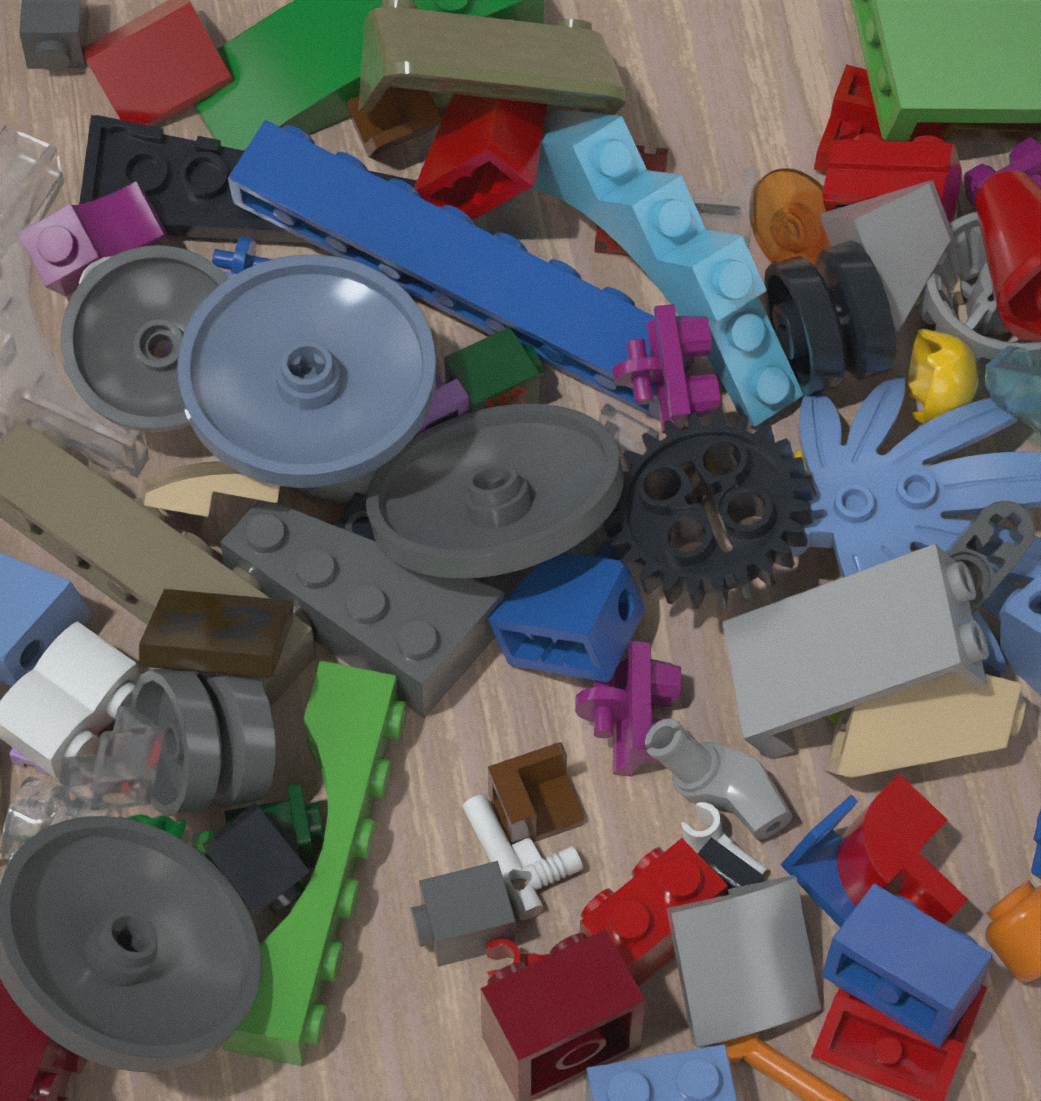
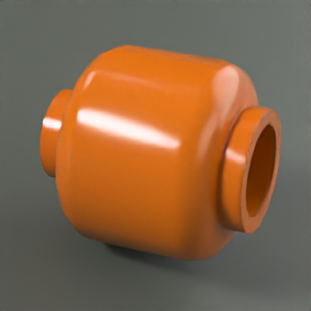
(1017, 931)

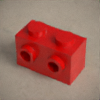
(638, 911)

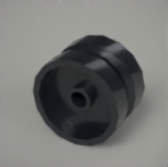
(831, 316)

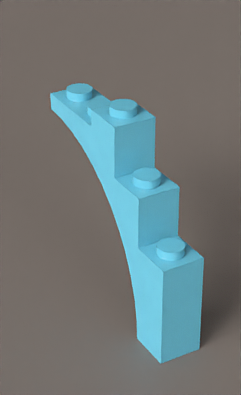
(701, 271)

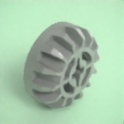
(967, 257)

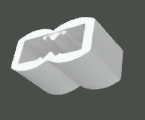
(67, 699)

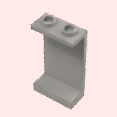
(852, 644)

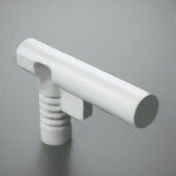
(519, 859)

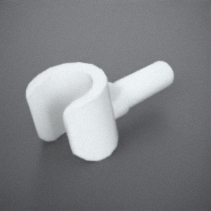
(697, 839)

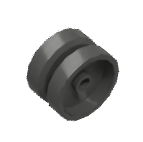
(214, 738)

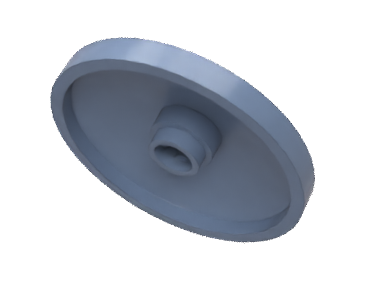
(307, 371)

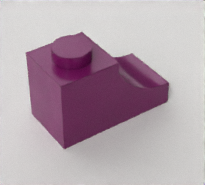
(83, 233)

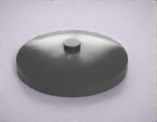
(495, 491)
(126, 944)

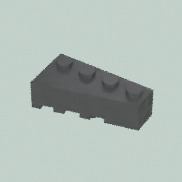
(366, 603)

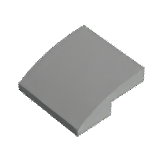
(744, 961)

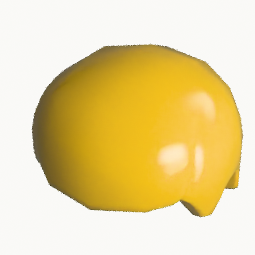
(941, 374)

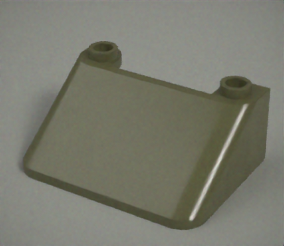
(487, 58)

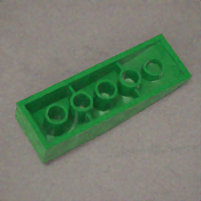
(307, 64)

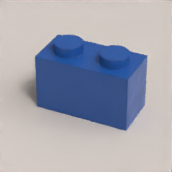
(906, 964)

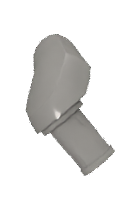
(719, 777)

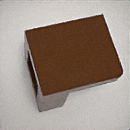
(395, 118)
(534, 795)

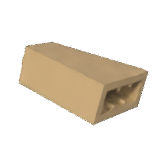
(926, 725)

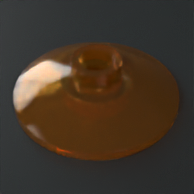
(788, 215)

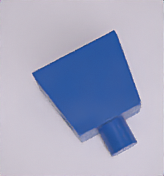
(570, 616)

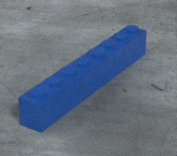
(441, 256)

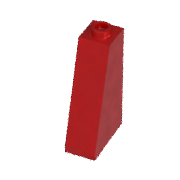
(482, 153)

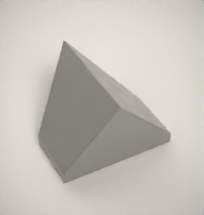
(901, 234)

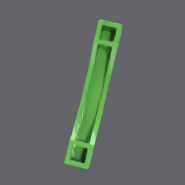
(348, 733)

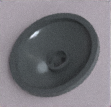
(116, 322)

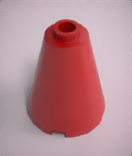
(1011, 237)

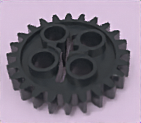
(763, 485)

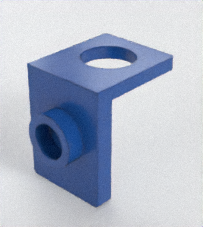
(816, 865)

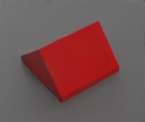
(158, 64)

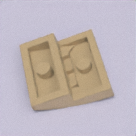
(192, 485)

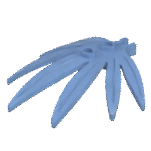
(891, 502)

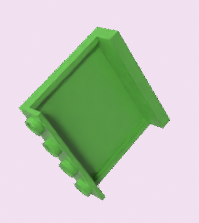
(951, 61)

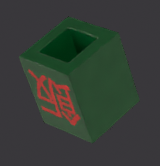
(496, 371)

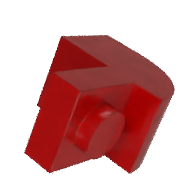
(885, 850)

